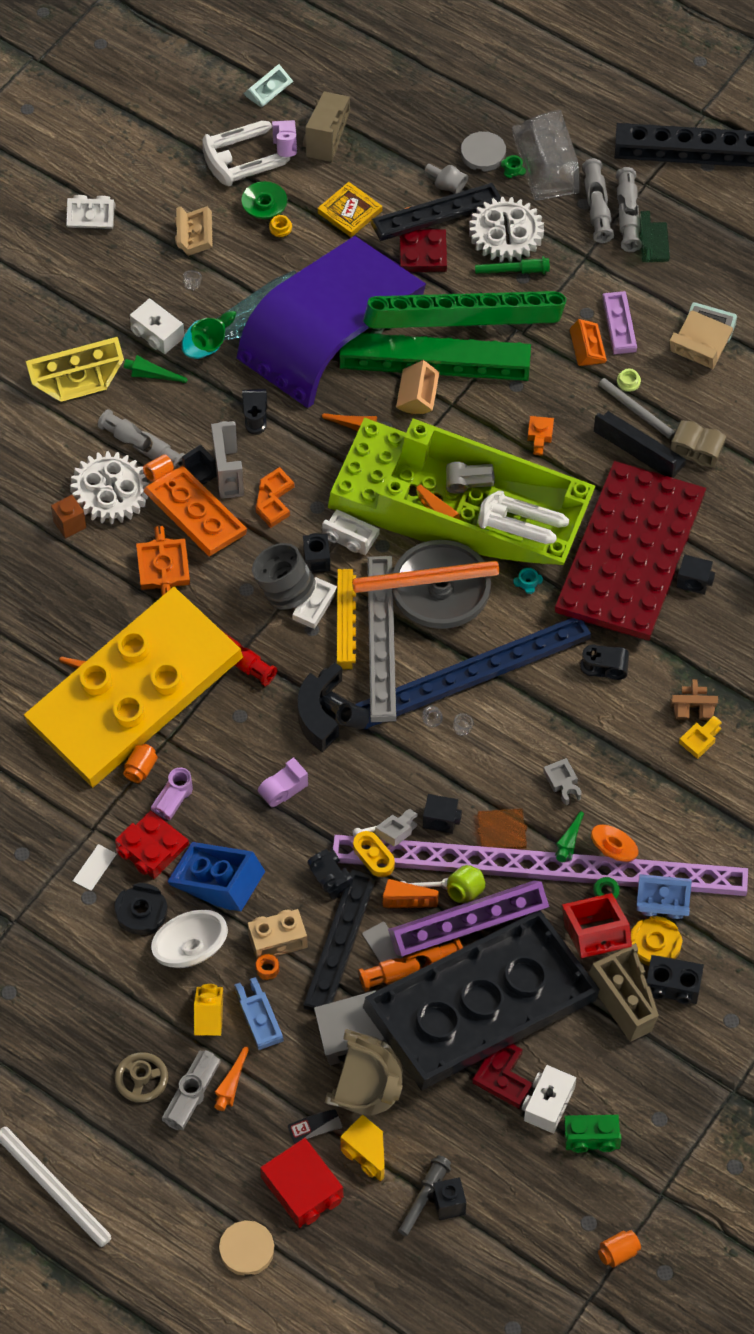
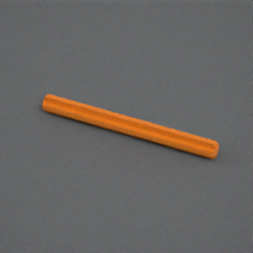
(425, 576)

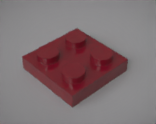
(424, 251)

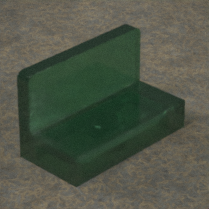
(654, 239)

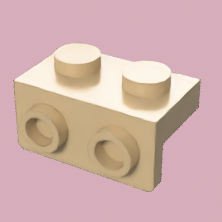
(194, 230)

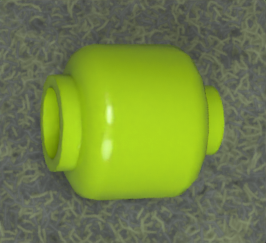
(465, 884)

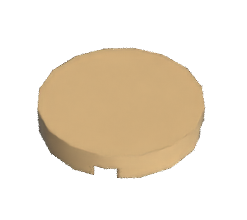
(246, 1248)

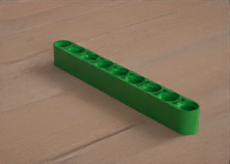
(464, 309)

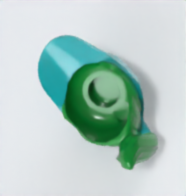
(206, 335)

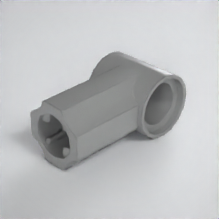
(461, 477)

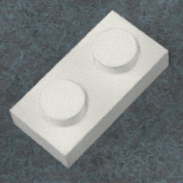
(315, 606)

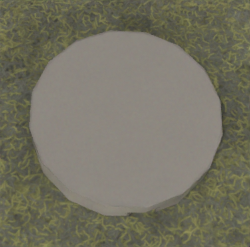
(483, 151)

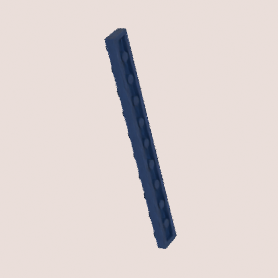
(486, 666)

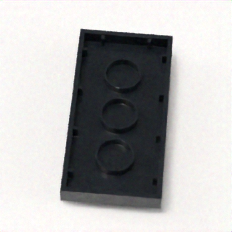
(480, 999)

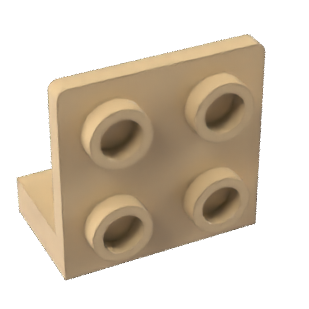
(701, 339)

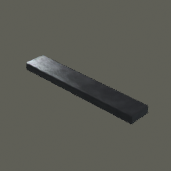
(433, 212)
(340, 940)

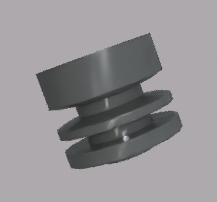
(283, 576)

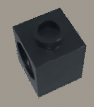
(320, 560)
(695, 574)
(441, 813)
(449, 1198)

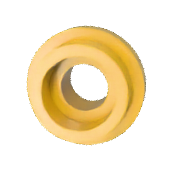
(280, 221)

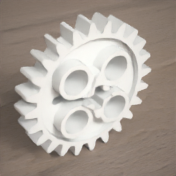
(523, 228)
(127, 478)

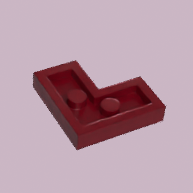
(497, 1078)

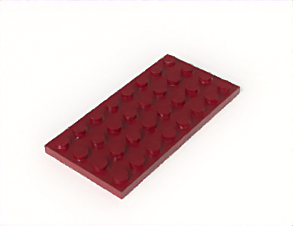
(630, 550)

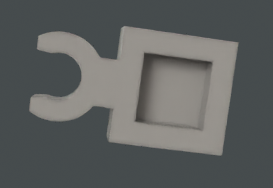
(562, 777)

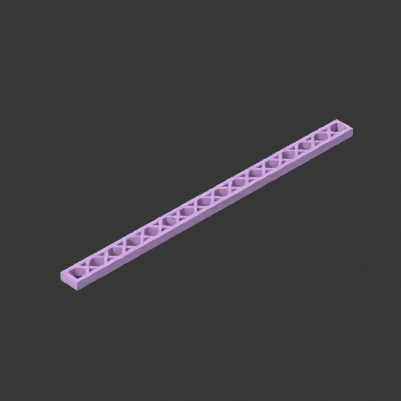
(540, 859)

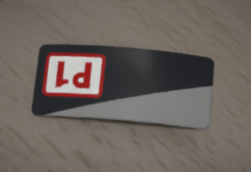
(314, 1125)

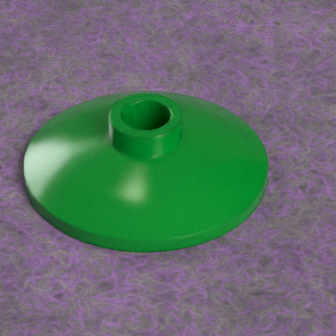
(264, 193)

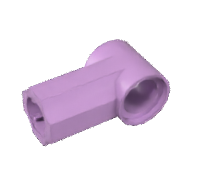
(173, 795)

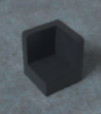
(200, 464)

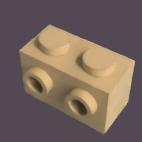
(277, 934)

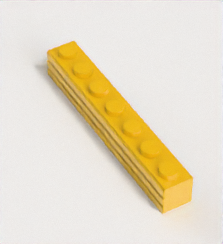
(346, 619)

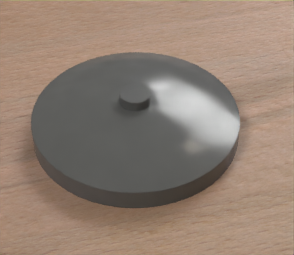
(441, 603)

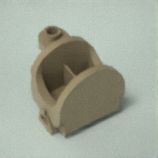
(369, 1076)

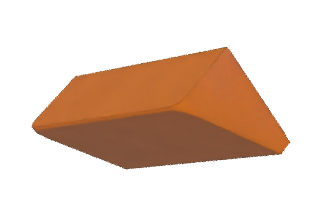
(587, 343)

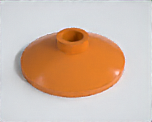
(614, 843)

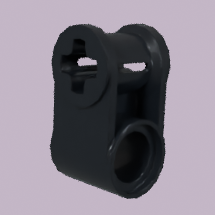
(255, 410)
(606, 662)

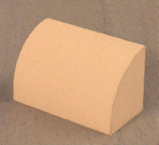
(417, 388)

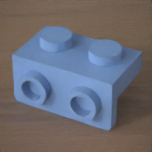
(663, 896)

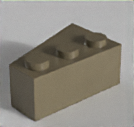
(326, 126)
(626, 992)

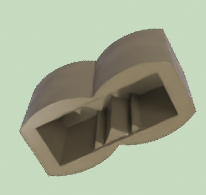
(698, 443)

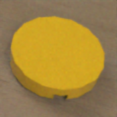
(656, 937)

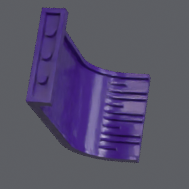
(316, 314)

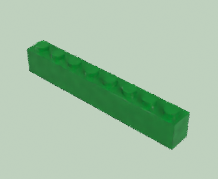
(446, 355)

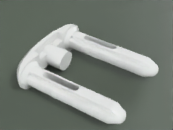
(218, 161)
(494, 512)

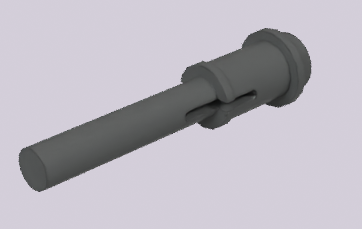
(436, 1173)

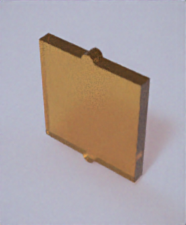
(502, 829)

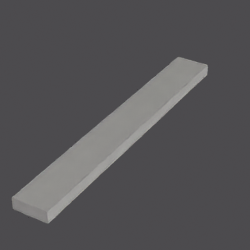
(381, 645)

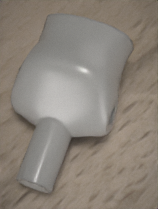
(448, 178)

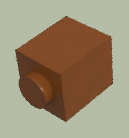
(68, 516)

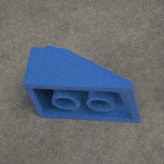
(218, 875)

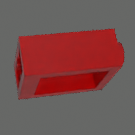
(589, 940)

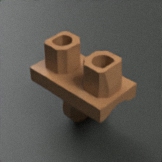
(682, 702)

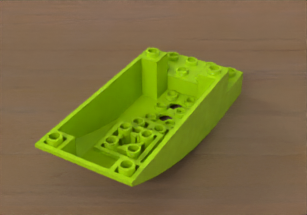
(389, 461)

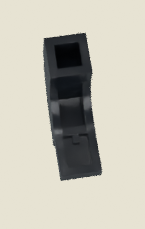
(313, 721)

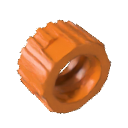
(267, 974)

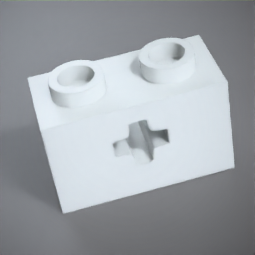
(156, 326)
(559, 1088)

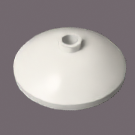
(189, 938)

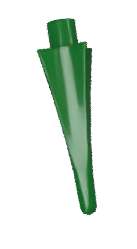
(144, 368)
(568, 840)

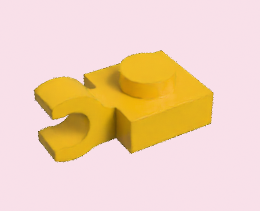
(700, 739)

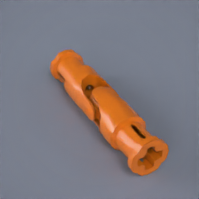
(396, 969)

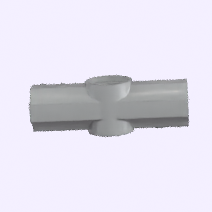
(184, 1103)

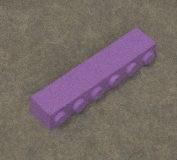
(468, 918)

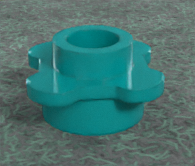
(528, 574)

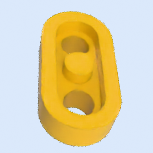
(375, 855)

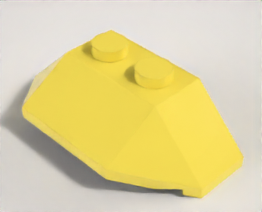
(77, 370)

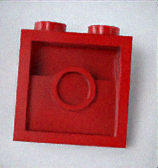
(150, 844)

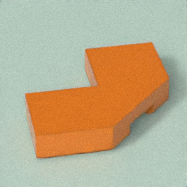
(270, 489)

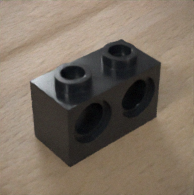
(675, 973)

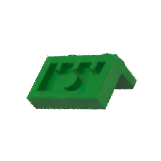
(592, 1133)

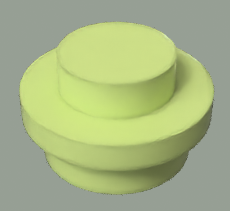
(628, 380)

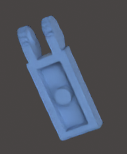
(259, 1016)

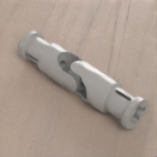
(596, 191)
(628, 210)
(129, 433)

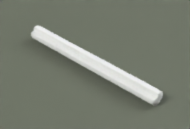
(54, 1187)

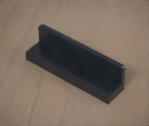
(638, 444)

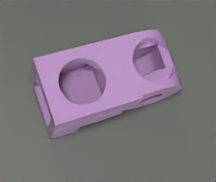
(285, 137)
(284, 783)

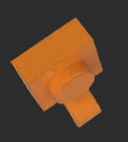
(540, 431)

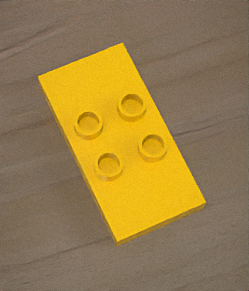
(133, 686)

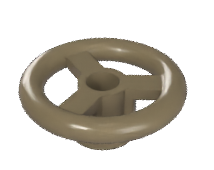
(140, 1066)

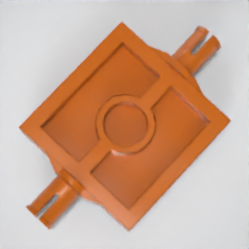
(163, 563)

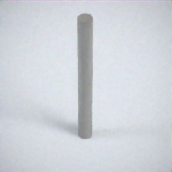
(637, 409)

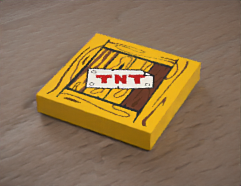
(349, 209)

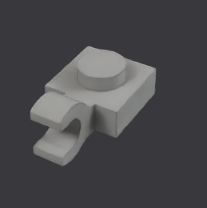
(395, 829)

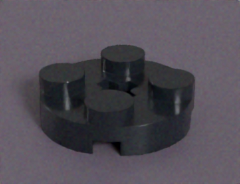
(145, 922)

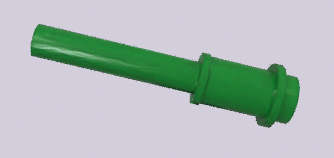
(525, 266)

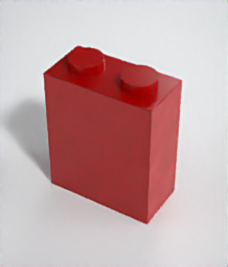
(302, 1183)

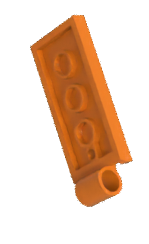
(191, 506)

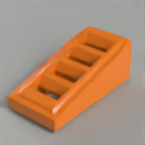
(432, 502)
(406, 895)

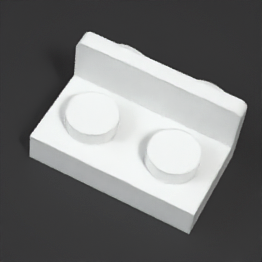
(90, 212)

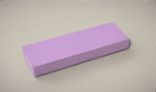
(619, 322)

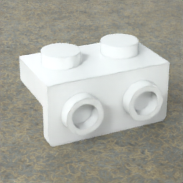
(350, 532)

